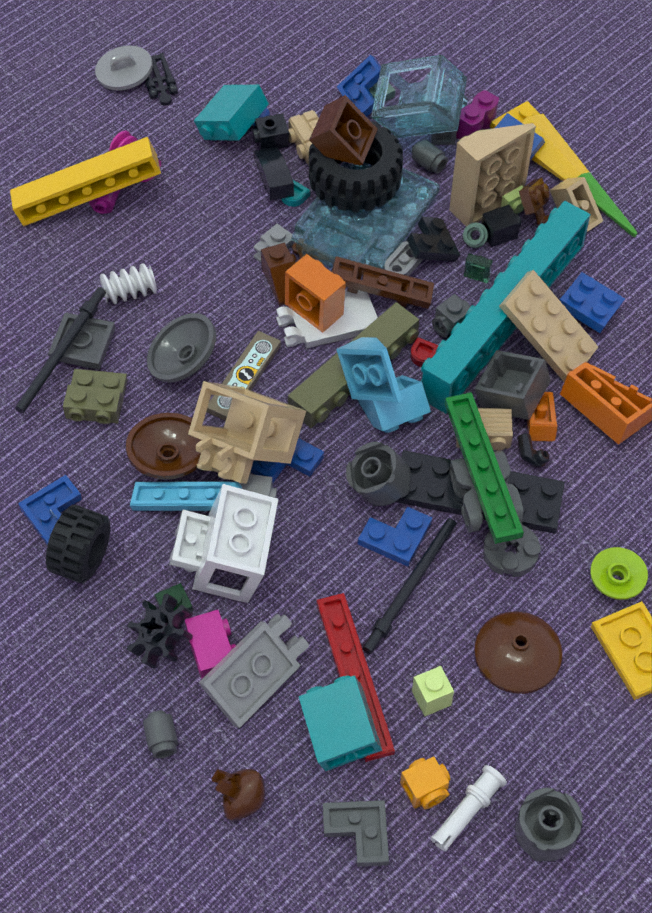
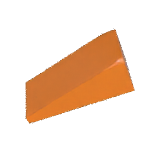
(543, 422)

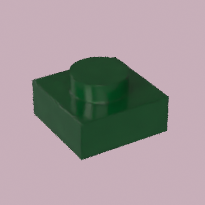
(178, 593)

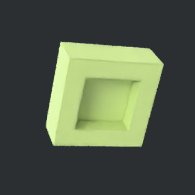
(513, 199)

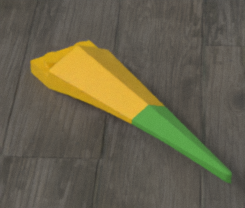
(563, 162)

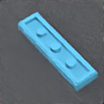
(176, 495)

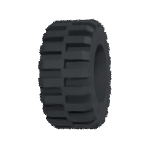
(359, 188)

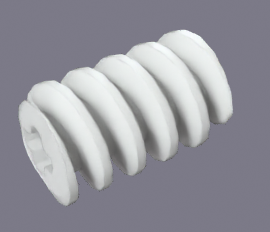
(130, 283)

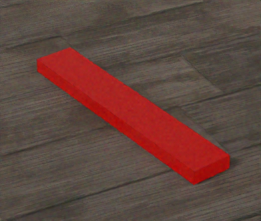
(351, 661)

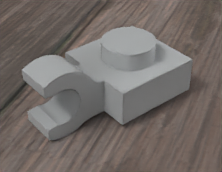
(273, 237)

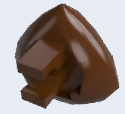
(241, 792)

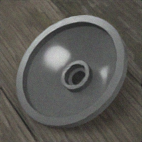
(181, 348)

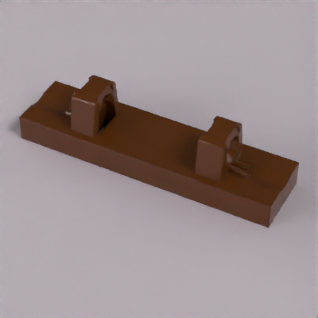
(384, 283)

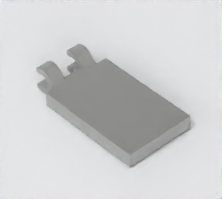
(253, 670)

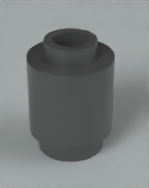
(429, 156)
(160, 734)

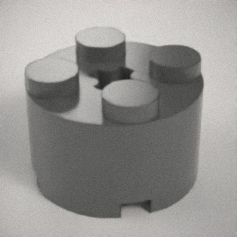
(378, 474)
(554, 809)

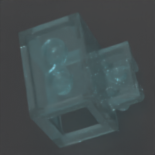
(425, 105)

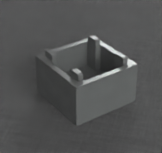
(513, 383)

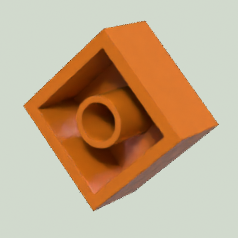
(314, 292)

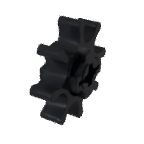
(159, 631)

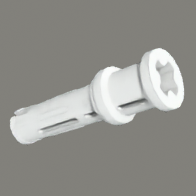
(476, 797)

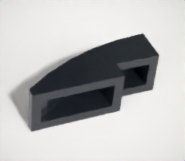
(274, 173)

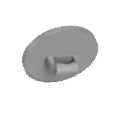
(124, 67)

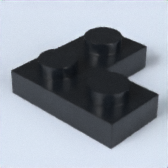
(434, 242)

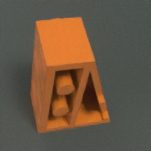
(607, 403)

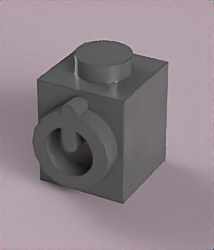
(449, 314)

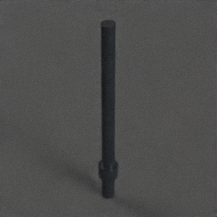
(87, 312)
(383, 625)

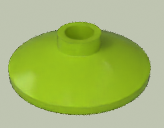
(621, 563)

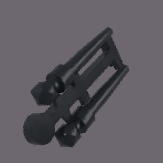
(165, 99)

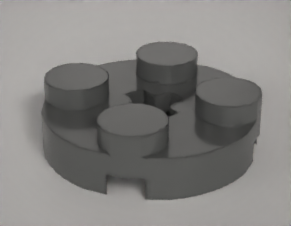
(510, 563)

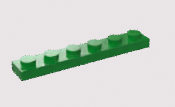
(483, 468)

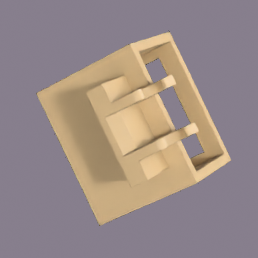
(253, 430)

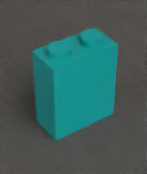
(231, 112)
(340, 722)

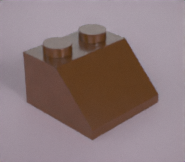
(343, 132)

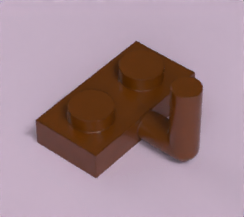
(534, 197)

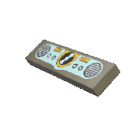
(246, 370)

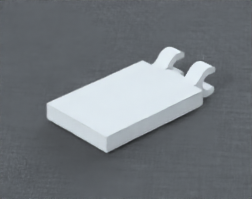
(357, 316)

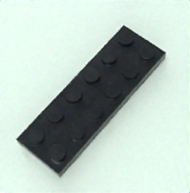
(433, 490)

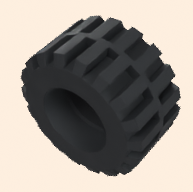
(78, 543)

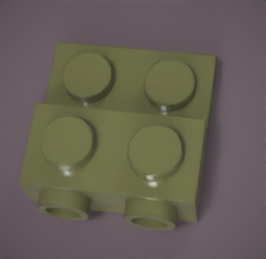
(95, 396)

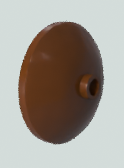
(162, 446)
(514, 666)

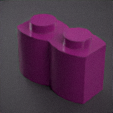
(478, 114)

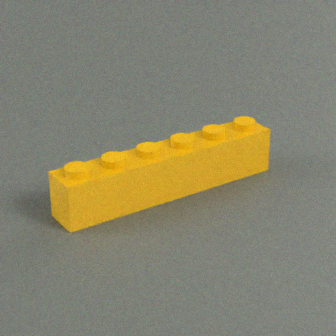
(85, 181)

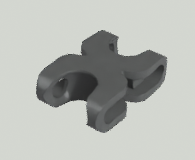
(464, 488)

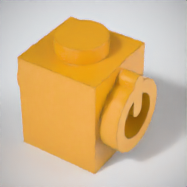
(425, 783)

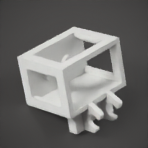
(230, 539)

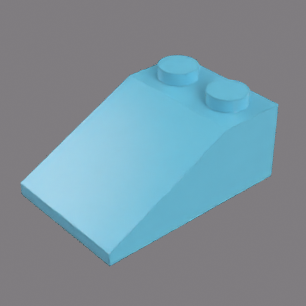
(369, 370)

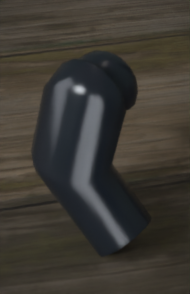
(530, 455)

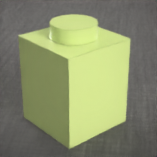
(432, 691)

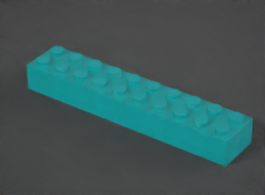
(486, 325)

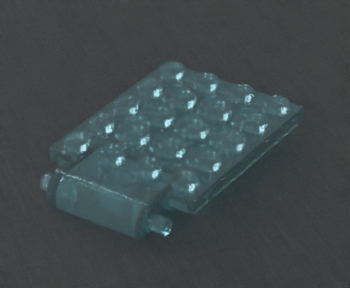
(368, 235)

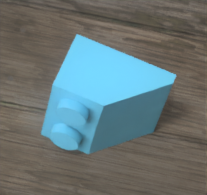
(389, 415)

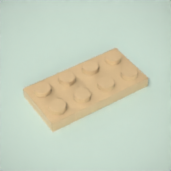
(548, 325)

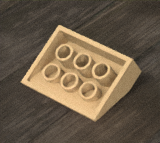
(487, 168)

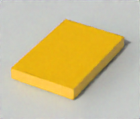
(628, 643)

